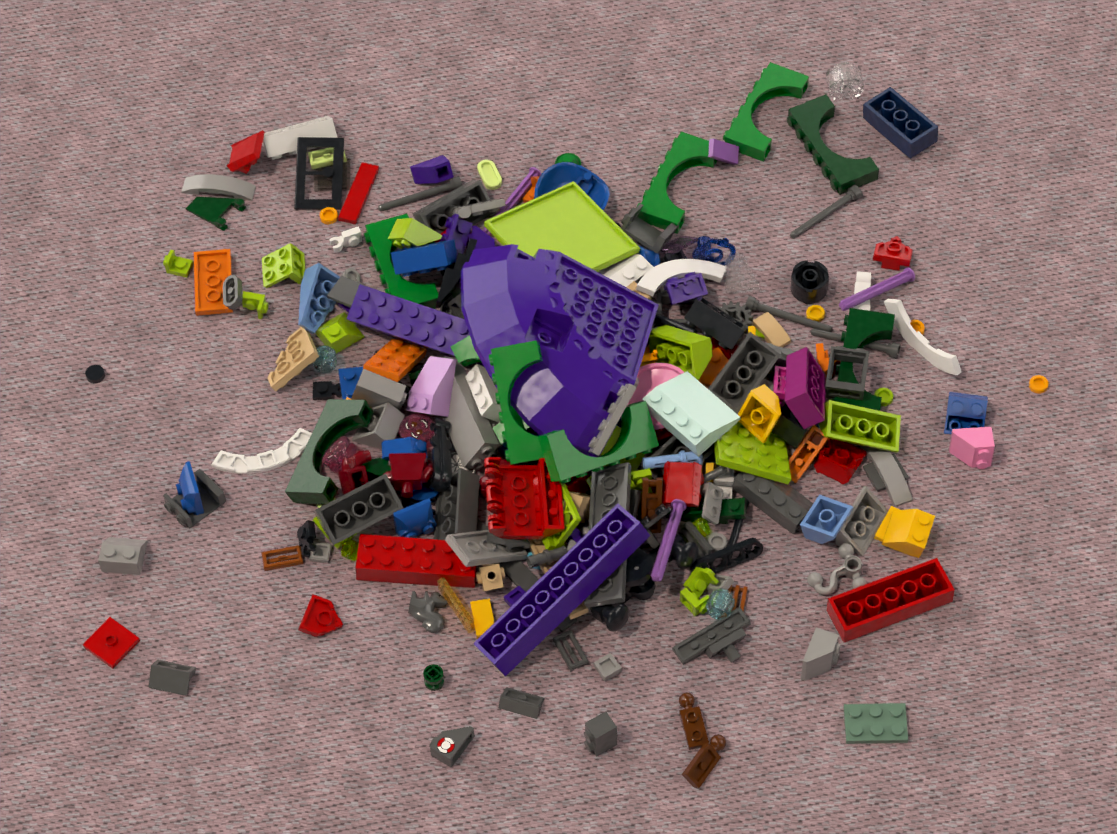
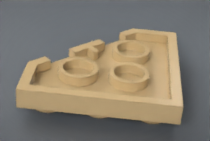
(294, 359)

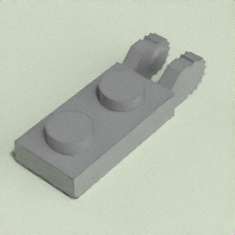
(478, 208)

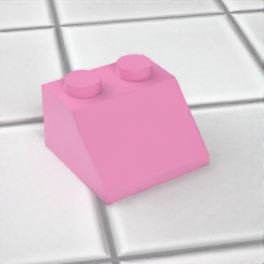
(973, 446)

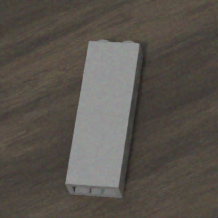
(468, 429)

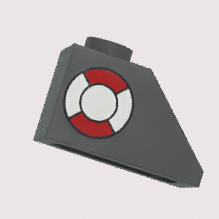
(451, 744)

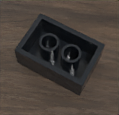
(715, 323)

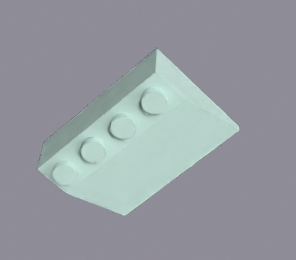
(690, 412)

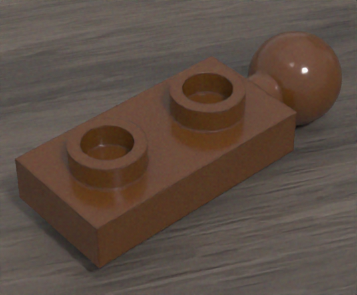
(692, 722)
(704, 761)

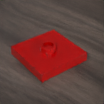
(111, 642)

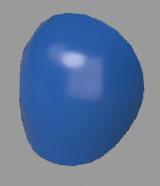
(567, 172)

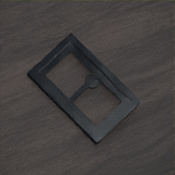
(337, 173)

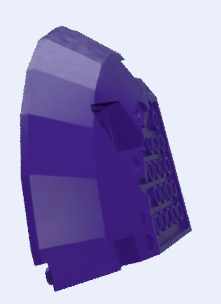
(588, 327)

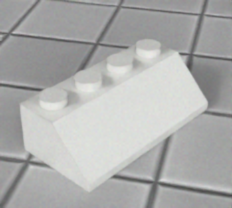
(285, 139)
(627, 270)

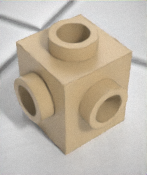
(494, 583)

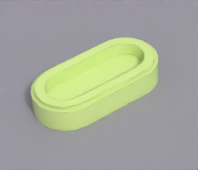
(489, 174)

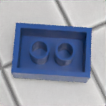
(424, 258)

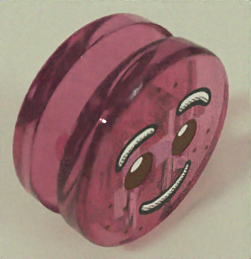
(417, 427)
(336, 453)

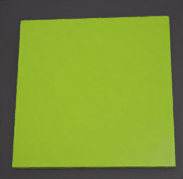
(565, 223)

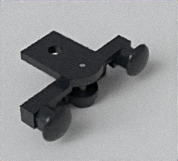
(639, 580)

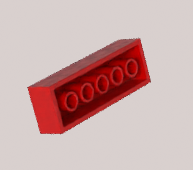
(411, 561)
(890, 600)

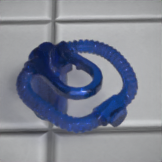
(704, 249)

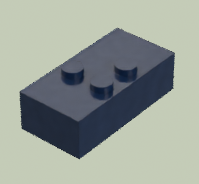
(900, 122)

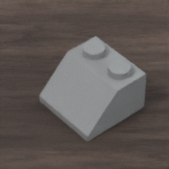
(382, 426)
(122, 555)
(821, 654)

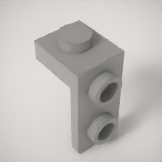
(712, 502)

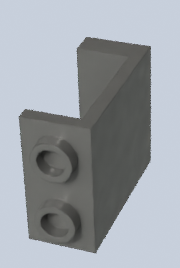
(644, 232)
(211, 498)

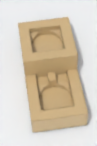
(771, 330)

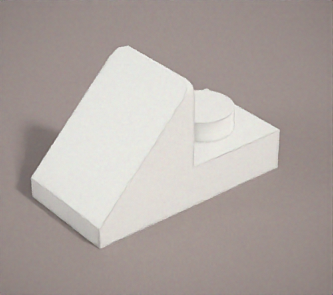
(725, 482)

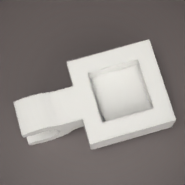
(349, 238)

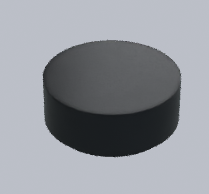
(95, 374)

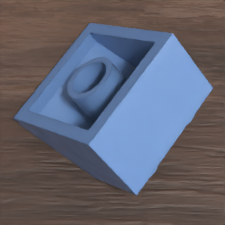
(825, 519)

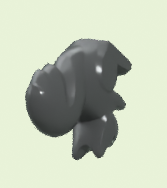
(423, 610)

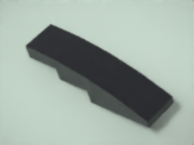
(453, 276)

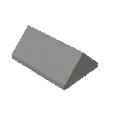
(862, 522)

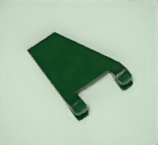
(213, 208)

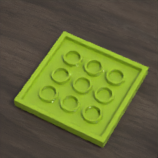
(746, 453)

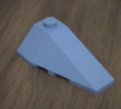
(313, 296)

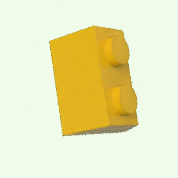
(760, 412)
(908, 531)

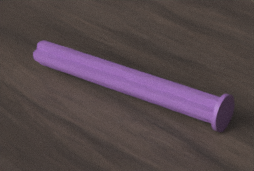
(517, 194)
(877, 289)
(678, 507)

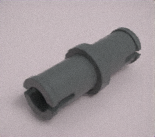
(546, 557)

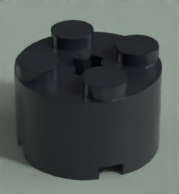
(809, 281)

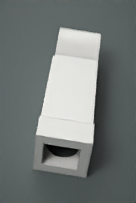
(863, 281)

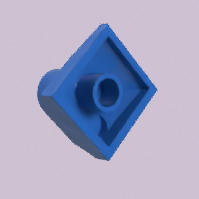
(188, 488)
(415, 520)

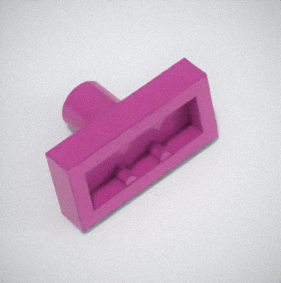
(779, 381)

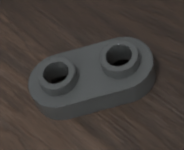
(232, 292)

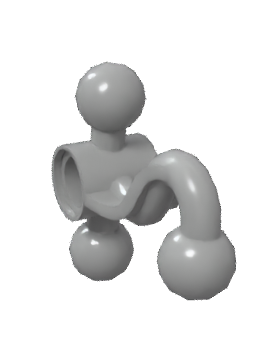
(845, 551)

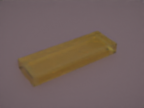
(456, 605)

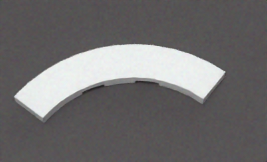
(678, 268)
(938, 358)
(263, 461)

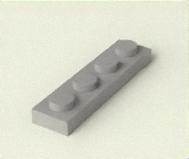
(607, 426)

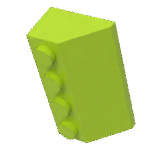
(681, 348)
(861, 426)

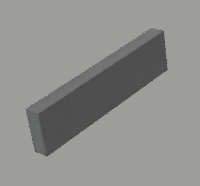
(700, 641)

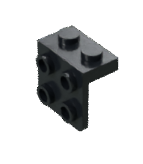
(648, 521)

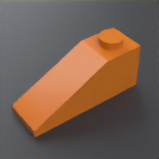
(807, 452)

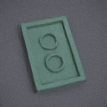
(875, 723)

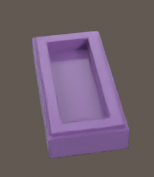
(723, 151)

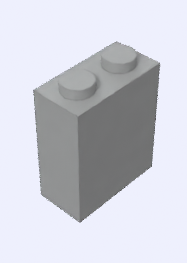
(379, 390)

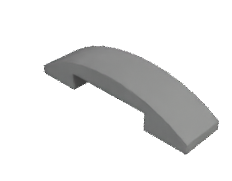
(219, 185)
(890, 474)

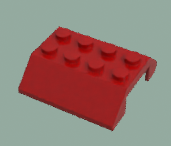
(522, 500)

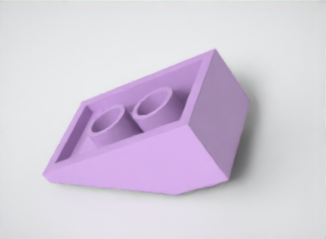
(433, 387)

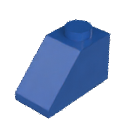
(403, 445)

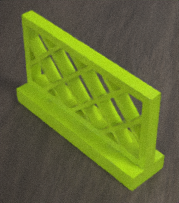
(557, 540)

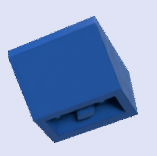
(965, 411)

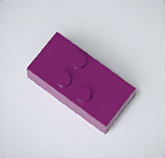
(805, 388)

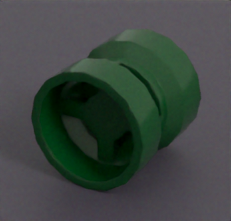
(437, 680)

